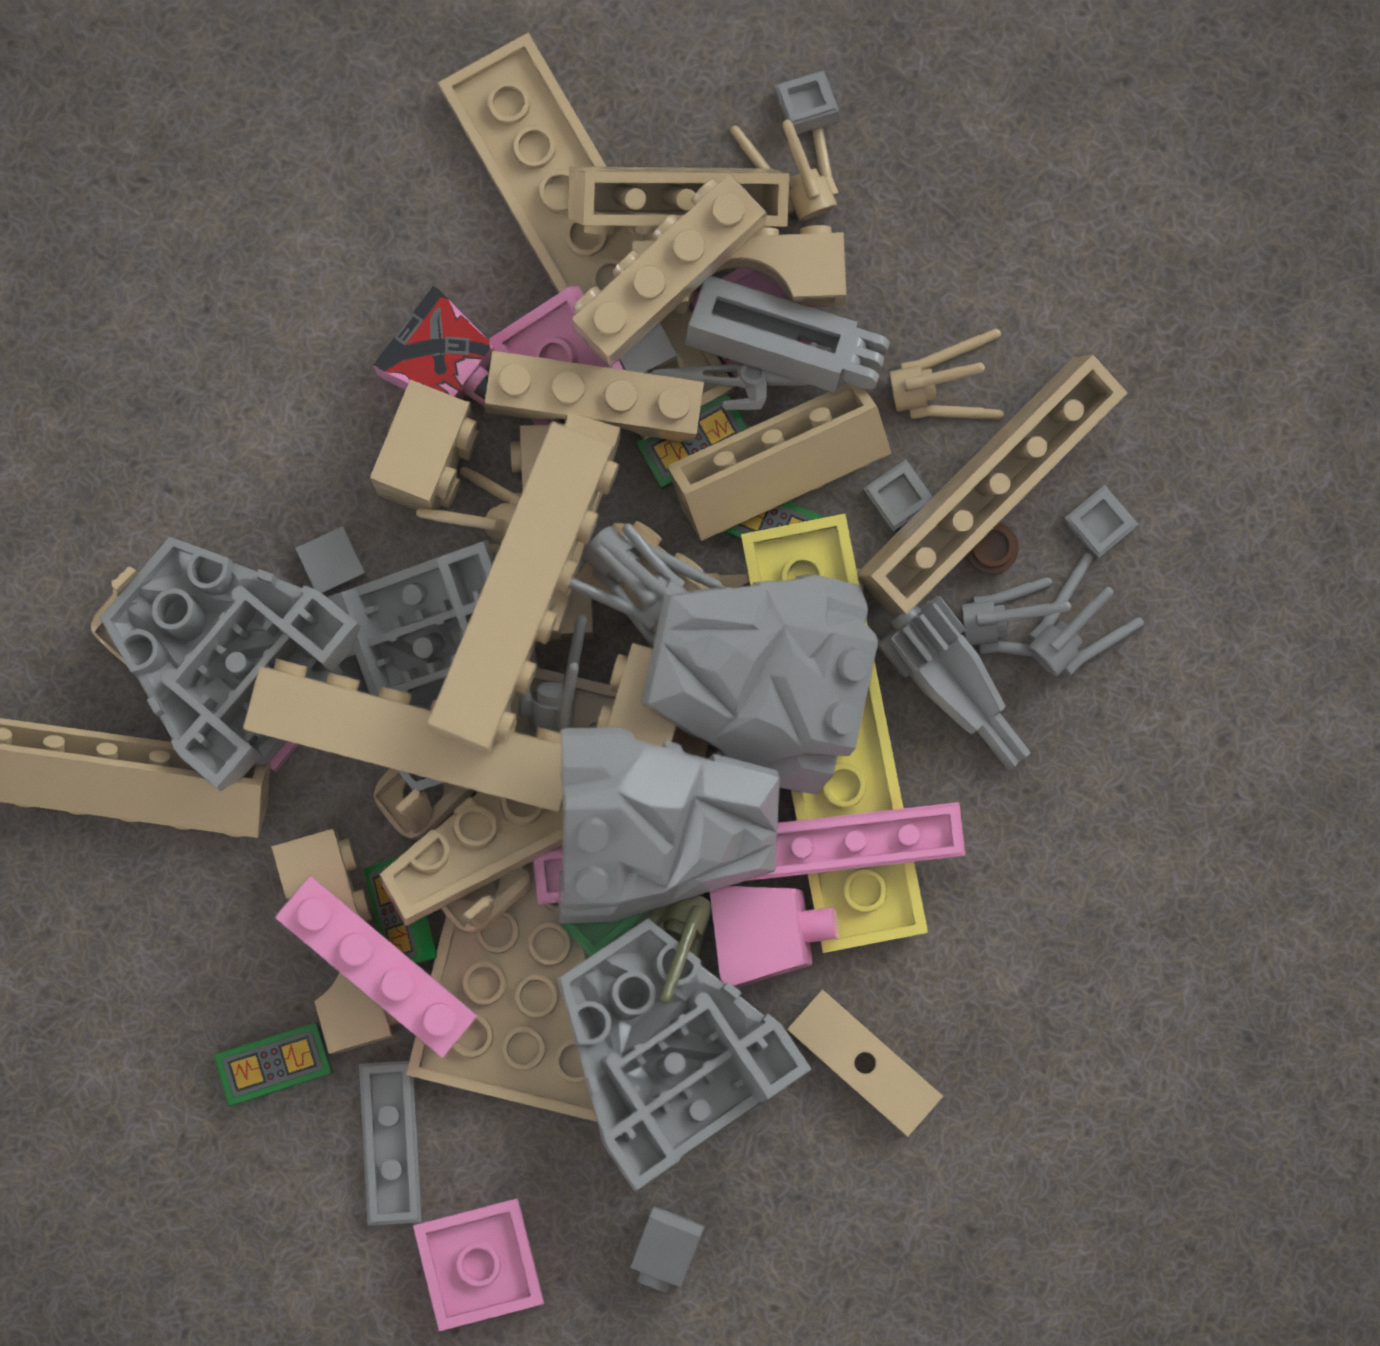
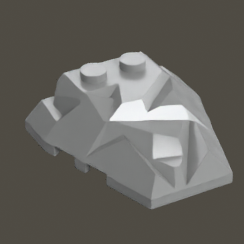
(414, 627)
(196, 640)
(767, 672)
(656, 824)
(674, 1068)

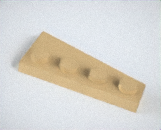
(469, 850)

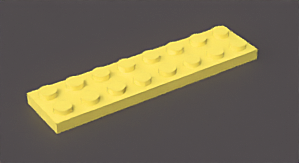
(869, 901)

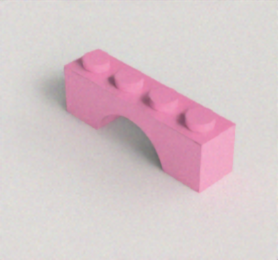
(375, 966)

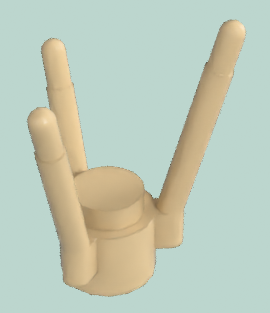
(809, 192)
(916, 383)
(497, 518)

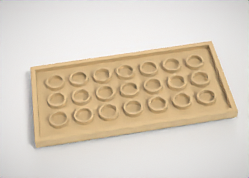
(510, 976)

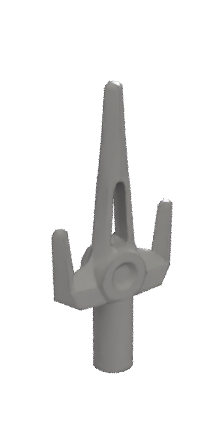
(748, 377)

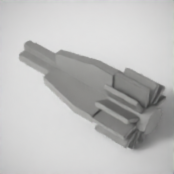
(951, 674)

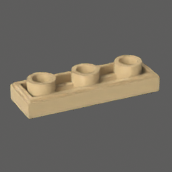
(891, 1085)

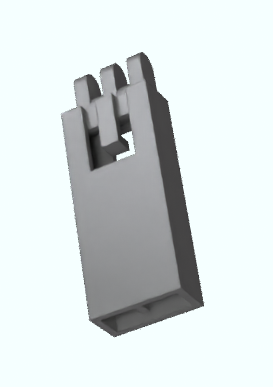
(765, 332)

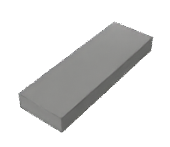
(390, 1143)

